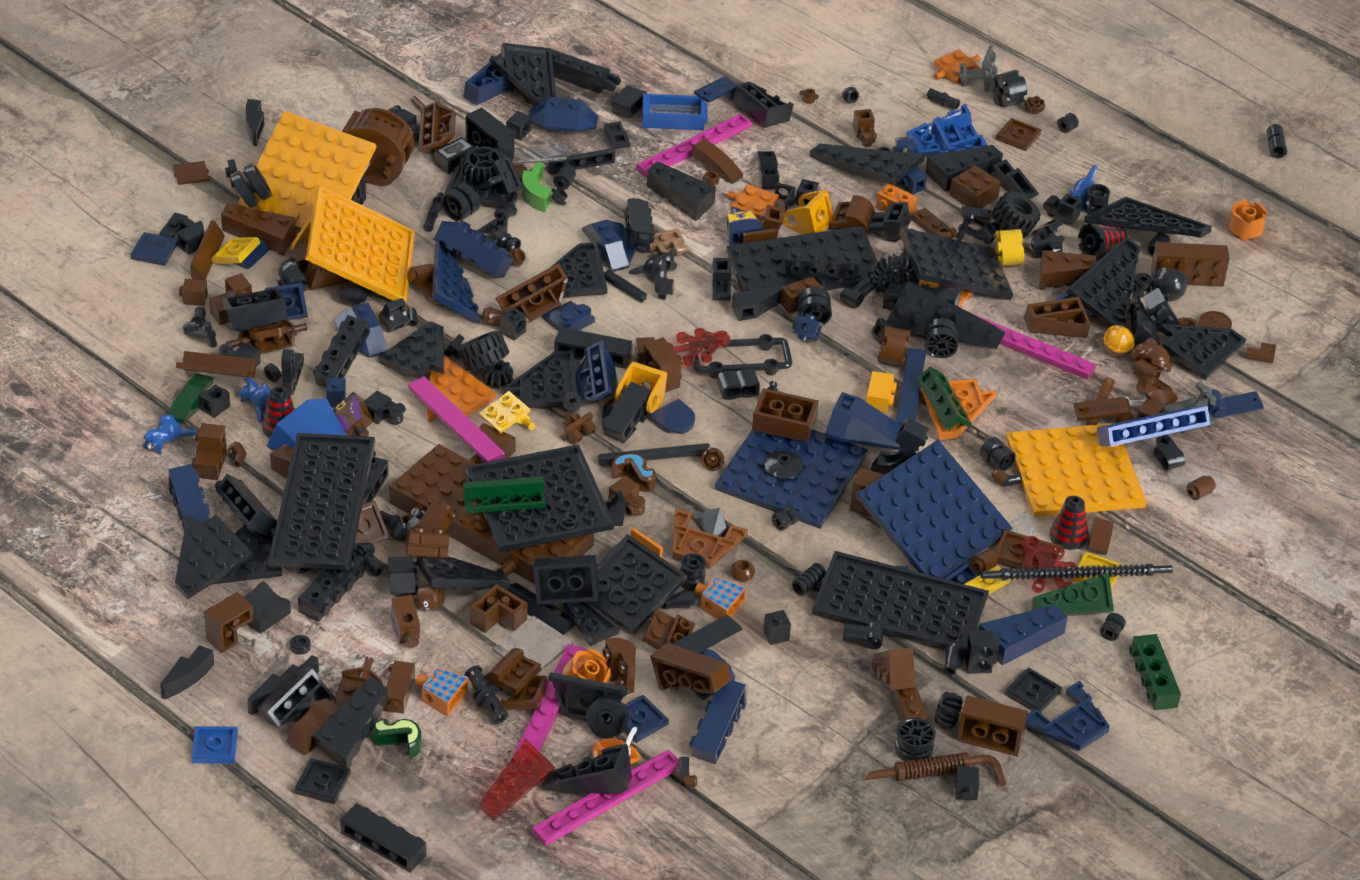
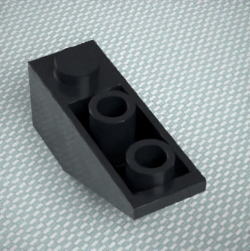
(755, 302)

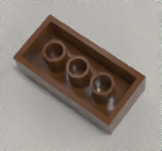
(1199, 262)

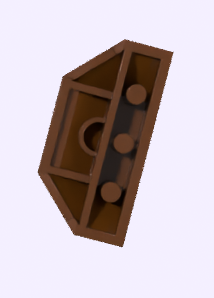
(436, 127)
(536, 294)

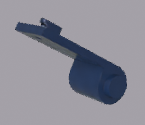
(717, 89)
(1234, 404)

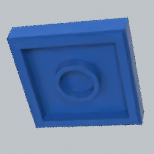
(214, 744)

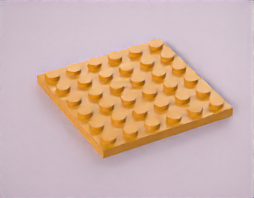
(302, 158)
(360, 244)
(1073, 463)

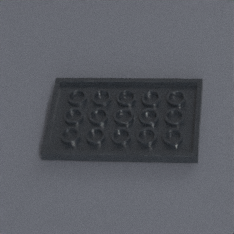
(955, 263)

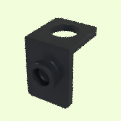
(790, 198)

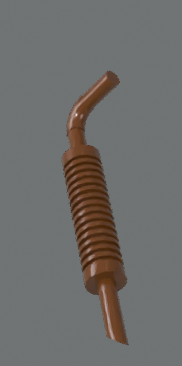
(937, 765)

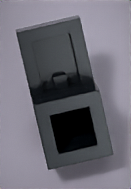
(189, 234)
(721, 279)

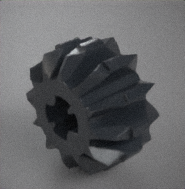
(497, 374)
(948, 709)

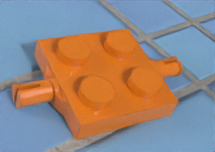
(949, 65)
(752, 199)

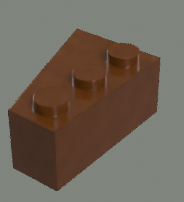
(1063, 268)
(319, 277)
(1058, 317)
(895, 668)

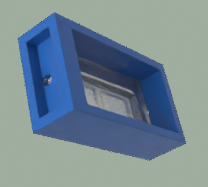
(674, 112)

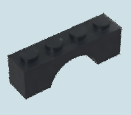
(909, 438)

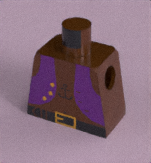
(353, 415)
(405, 627)

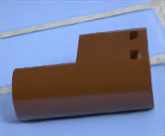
(1265, 353)

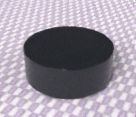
(272, 372)
(300, 644)

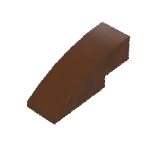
(716, 161)

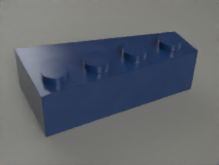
(187, 494)
(1025, 631)

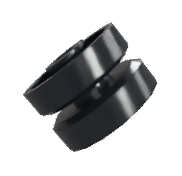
(251, 185)

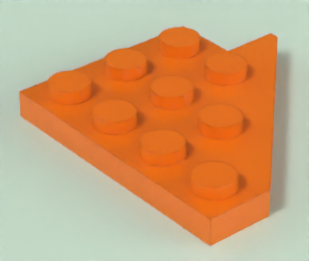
(461, 389)

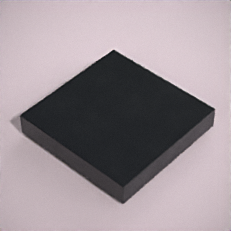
(1033, 690)
(322, 781)

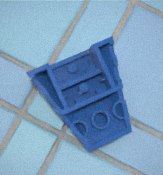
(947, 134)
(312, 417)

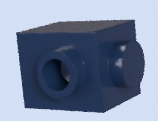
(914, 181)

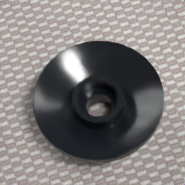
(783, 465)

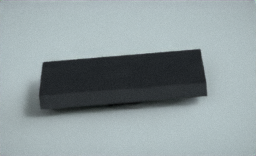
(171, 227)

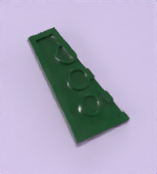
(1082, 598)

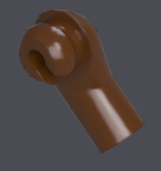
(240, 453)

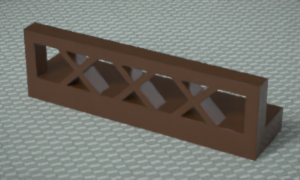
(218, 364)

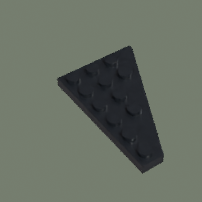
(1142, 216)
(1109, 284)

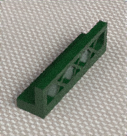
(943, 398)
(504, 491)

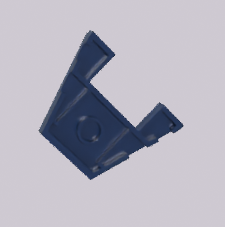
(1075, 727)

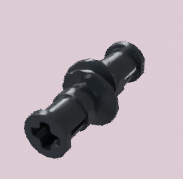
(485, 695)

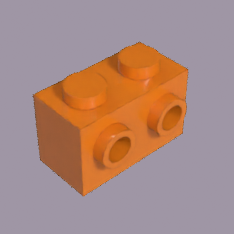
(894, 194)

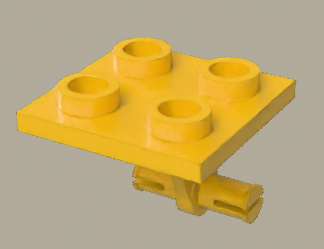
(506, 412)

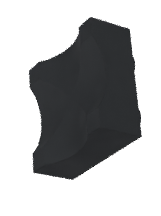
(267, 607)

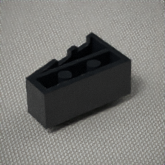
(762, 106)

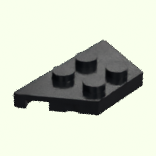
(578, 693)

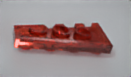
(519, 777)

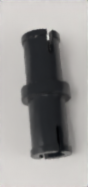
(943, 98)

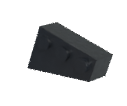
(627, 413)
(294, 696)

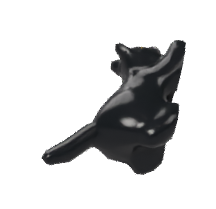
(657, 265)

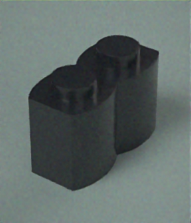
(628, 101)
(738, 384)

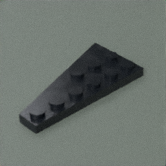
(874, 163)
(919, 307)

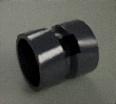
(1096, 197)
(997, 454)
(694, 567)

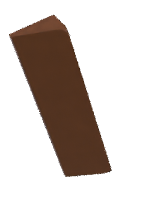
(207, 249)

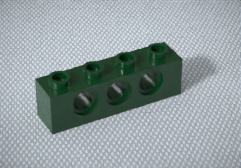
(1155, 672)

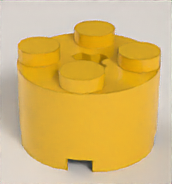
(1009, 247)

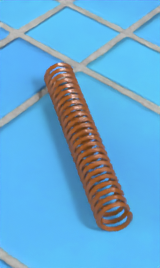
(1102, 392)

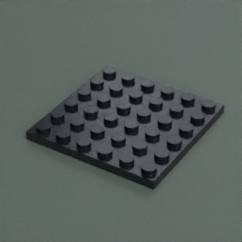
(567, 493)

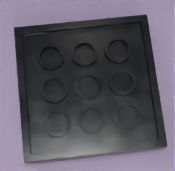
(634, 583)

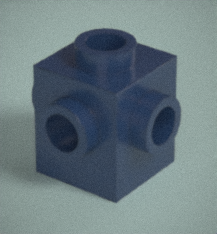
(905, 142)
(813, 327)

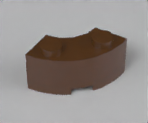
(302, 732)

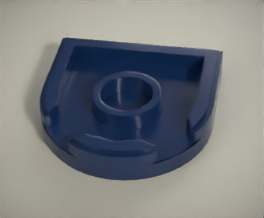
(674, 417)

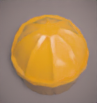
(1118, 341)

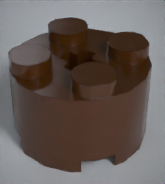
(894, 345)

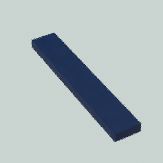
(910, 386)

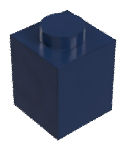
(335, 391)

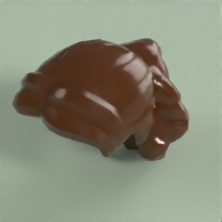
(1153, 353)

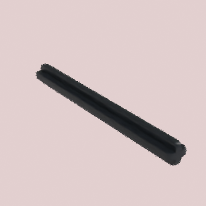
(658, 453)

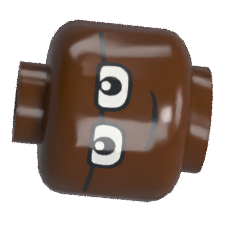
(429, 598)

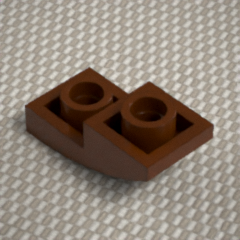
(1100, 536)

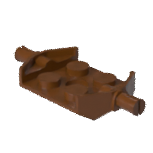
(275, 343)
(353, 680)

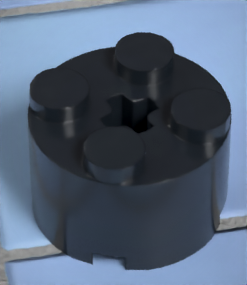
(1008, 88)

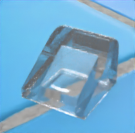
(1023, 524)

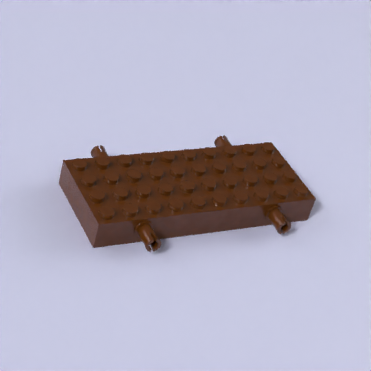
(441, 478)

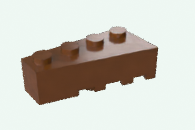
(247, 222)
(688, 670)

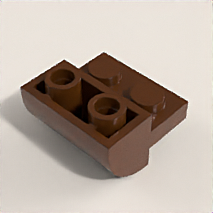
(853, 213)
(666, 629)
(621, 661)
(513, 671)

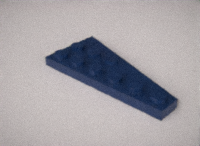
(450, 285)

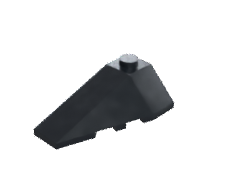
(1141, 323)
(598, 775)

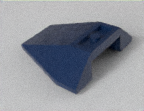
(861, 423)

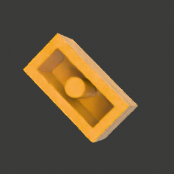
(881, 390)

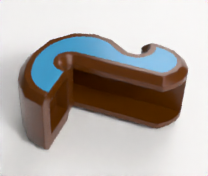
(637, 467)

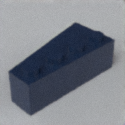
(486, 84)
(474, 247)
(718, 721)

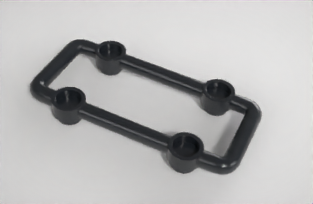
(765, 343)

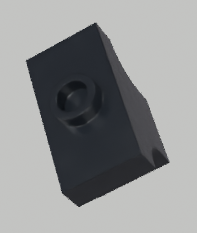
(394, 315)

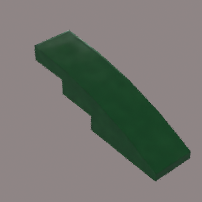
(188, 399)

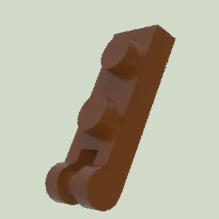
(933, 224)

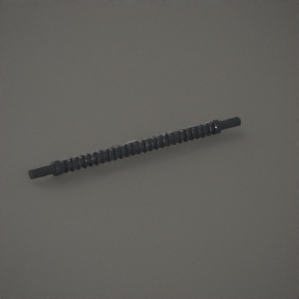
(1004, 574)

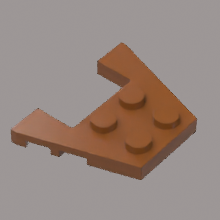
(708, 545)

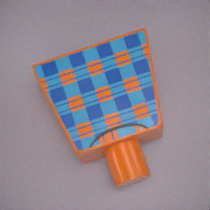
(721, 597)
(443, 689)

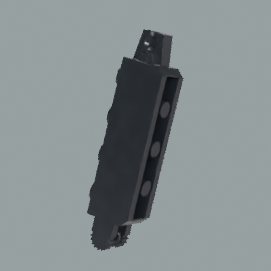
(583, 73)
(639, 224)

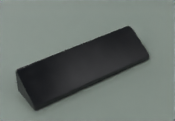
(584, 160)
(546, 613)
(709, 635)

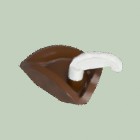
(1155, 390)

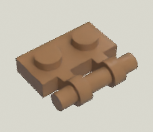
(668, 239)

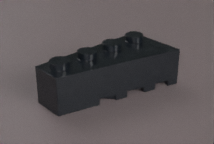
(946, 166)
(681, 189)

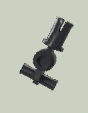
(986, 234)
(196, 326)
(399, 528)
(366, 551)

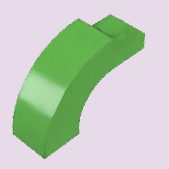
(533, 192)

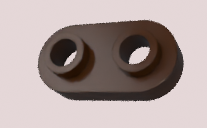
(266, 331)

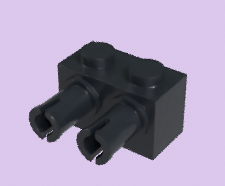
(891, 221)

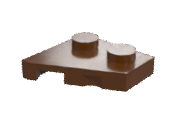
(529, 696)

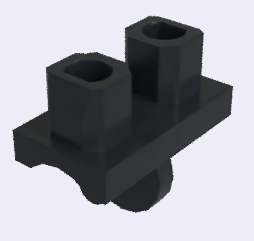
(1051, 243)

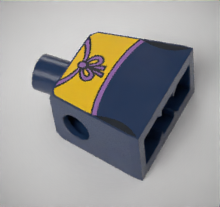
(740, 223)

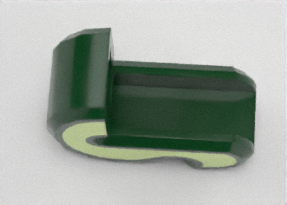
(398, 732)

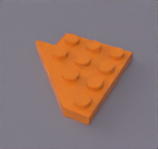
(971, 399)

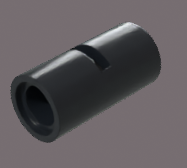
(1276, 141)

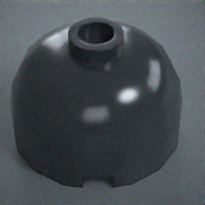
(290, 274)
(1171, 283)

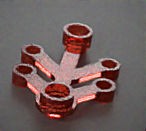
(696, 344)
(1037, 552)

